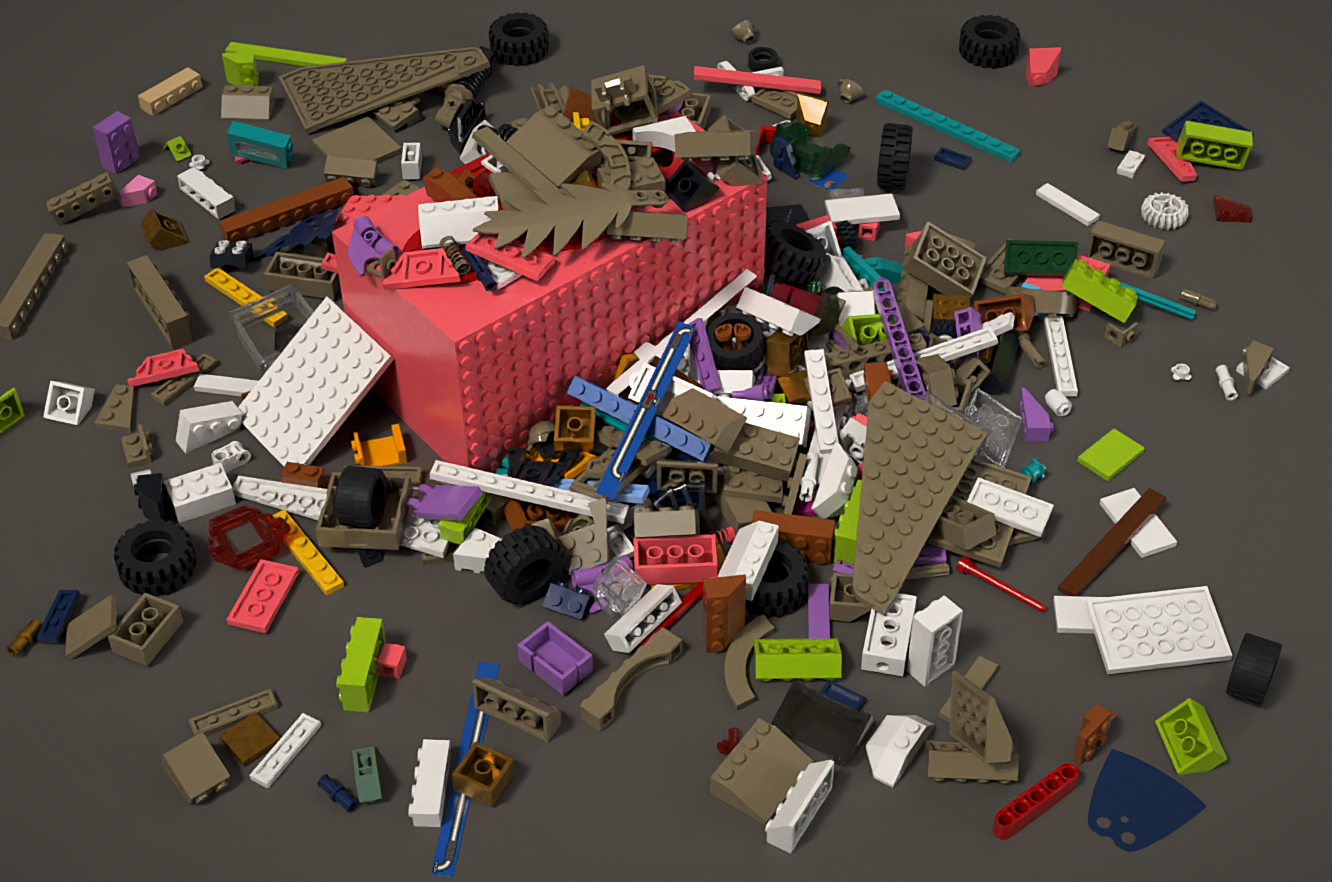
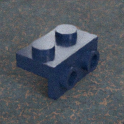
(567, 601)

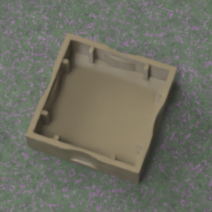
(384, 536)

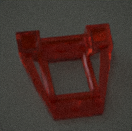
(276, 534)

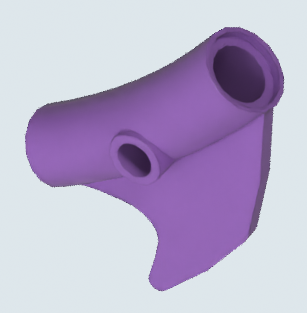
(367, 244)
(586, 578)

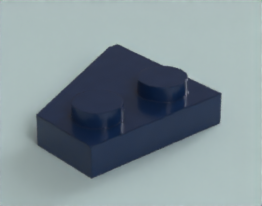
(784, 158)

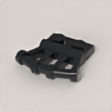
(704, 519)

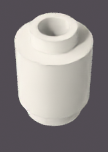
(1058, 402)

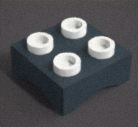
(231, 254)

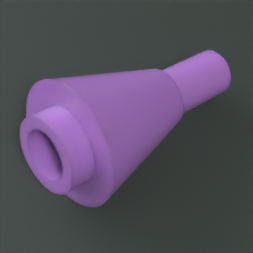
(755, 393)

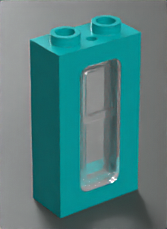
(260, 145)

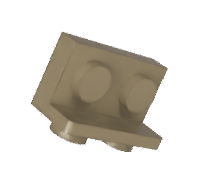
(137, 449)

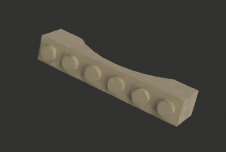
(657, 652)

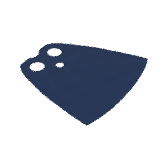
(1144, 795)

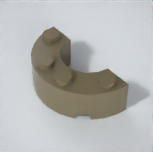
(1048, 301)

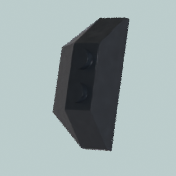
(469, 117)

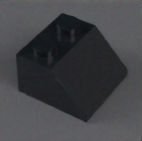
(690, 186)
(152, 496)

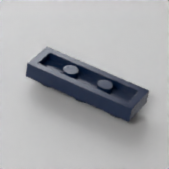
(58, 616)

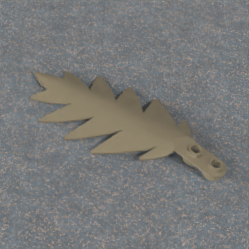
(565, 213)

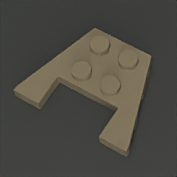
(587, 545)

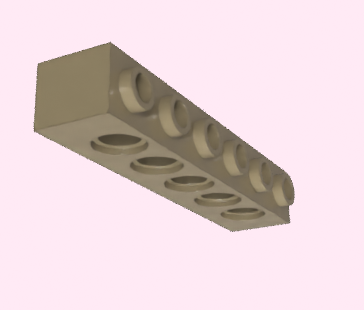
(878, 352)

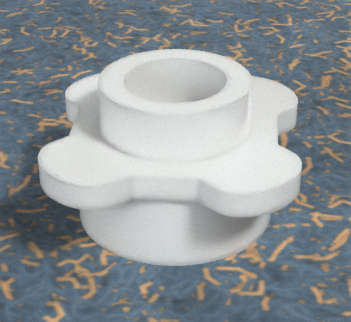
(199, 162)
(1181, 372)

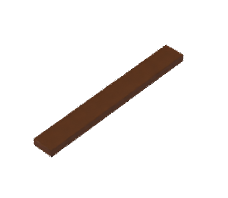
(1112, 543)

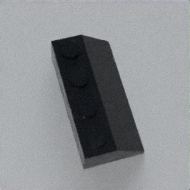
(1000, 364)

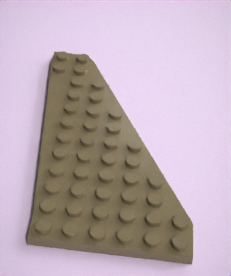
(350, 88)
(908, 477)

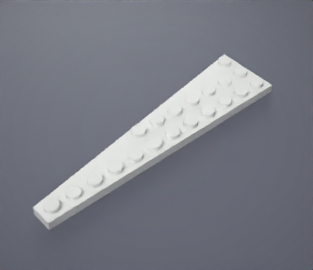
(308, 501)

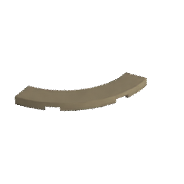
(613, 153)
(737, 658)

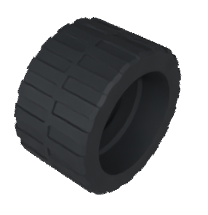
(743, 359)
(361, 497)
(1253, 668)

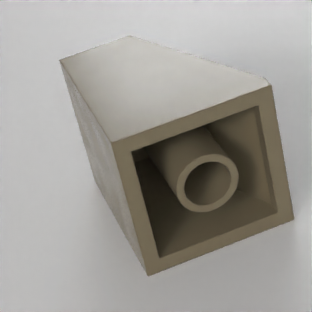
(195, 769)

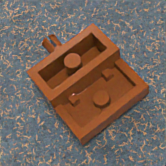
(1092, 733)

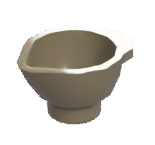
(744, 31)
(849, 90)

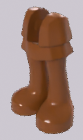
(741, 333)

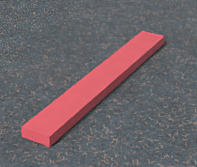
(757, 80)

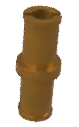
(24, 638)

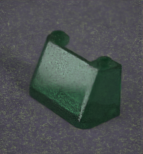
(809, 157)

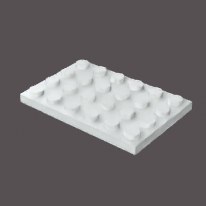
(1158, 630)

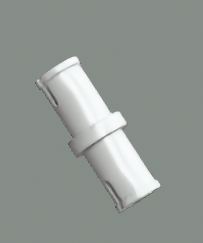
(1226, 382)

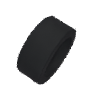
(762, 53)

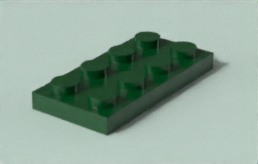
(1039, 257)

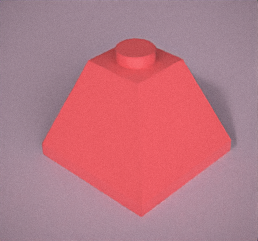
(1042, 65)

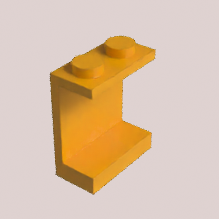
(381, 451)

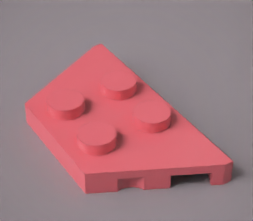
(422, 269)
(163, 366)

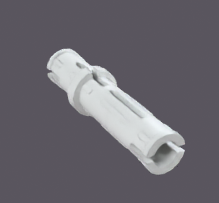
(808, 481)

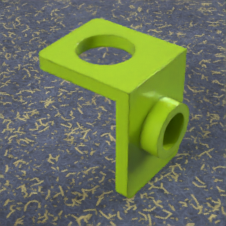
(178, 148)

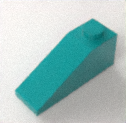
(886, 269)

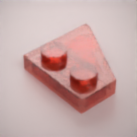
(1231, 211)

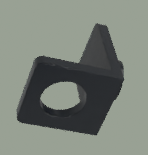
(369, 556)

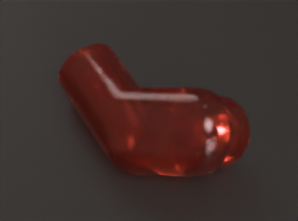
(727, 746)

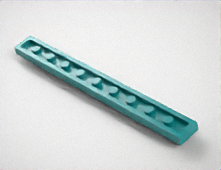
(948, 126)

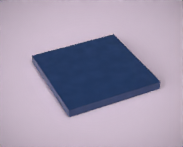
(1203, 114)

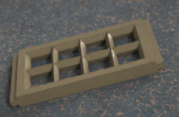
(579, 486)

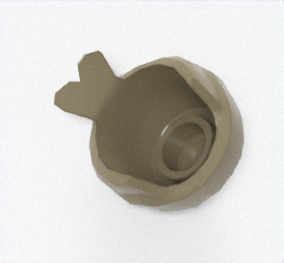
(539, 433)

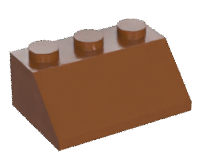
(1019, 305)

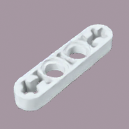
(745, 92)

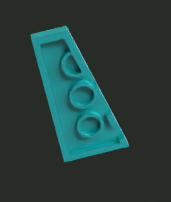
(860, 267)

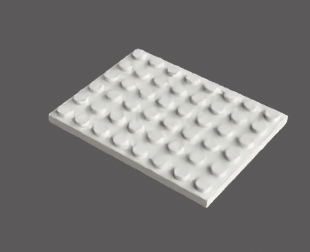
(313, 385)

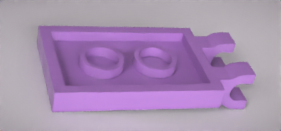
(444, 501)

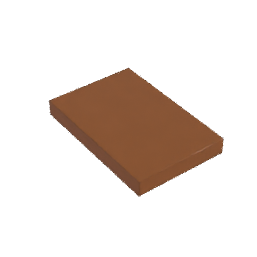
(579, 102)

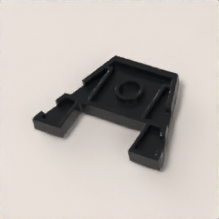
(540, 472)

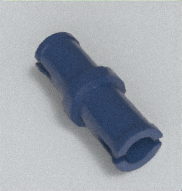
(337, 793)

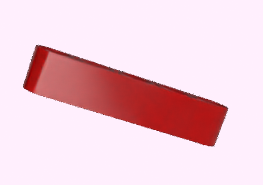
(1035, 801)

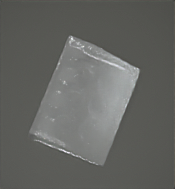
(997, 418)

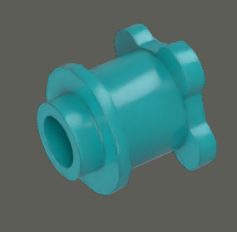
(1034, 470)

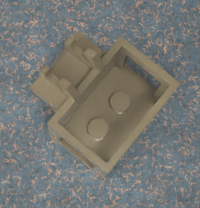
(622, 90)

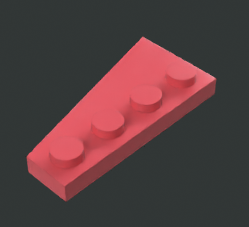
(1166, 150)

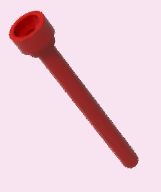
(966, 566)

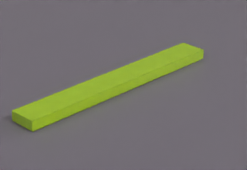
(283, 56)

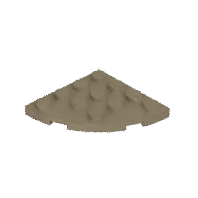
(668, 95)

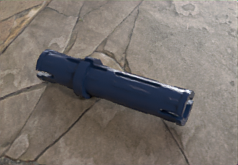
(487, 280)

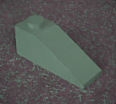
(366, 775)

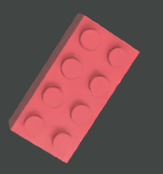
(675, 558)

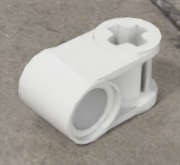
(230, 456)

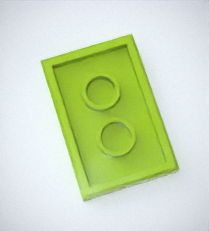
(1110, 454)

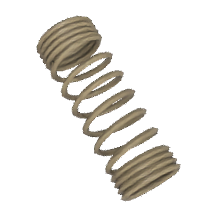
(461, 261)

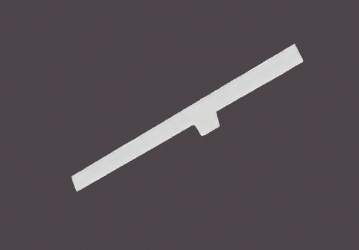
(648, 350)

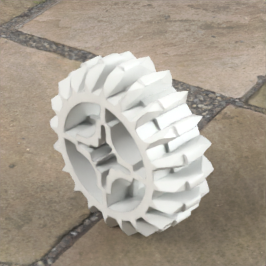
(1164, 211)

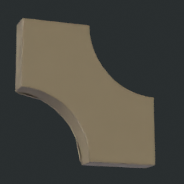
(597, 467)

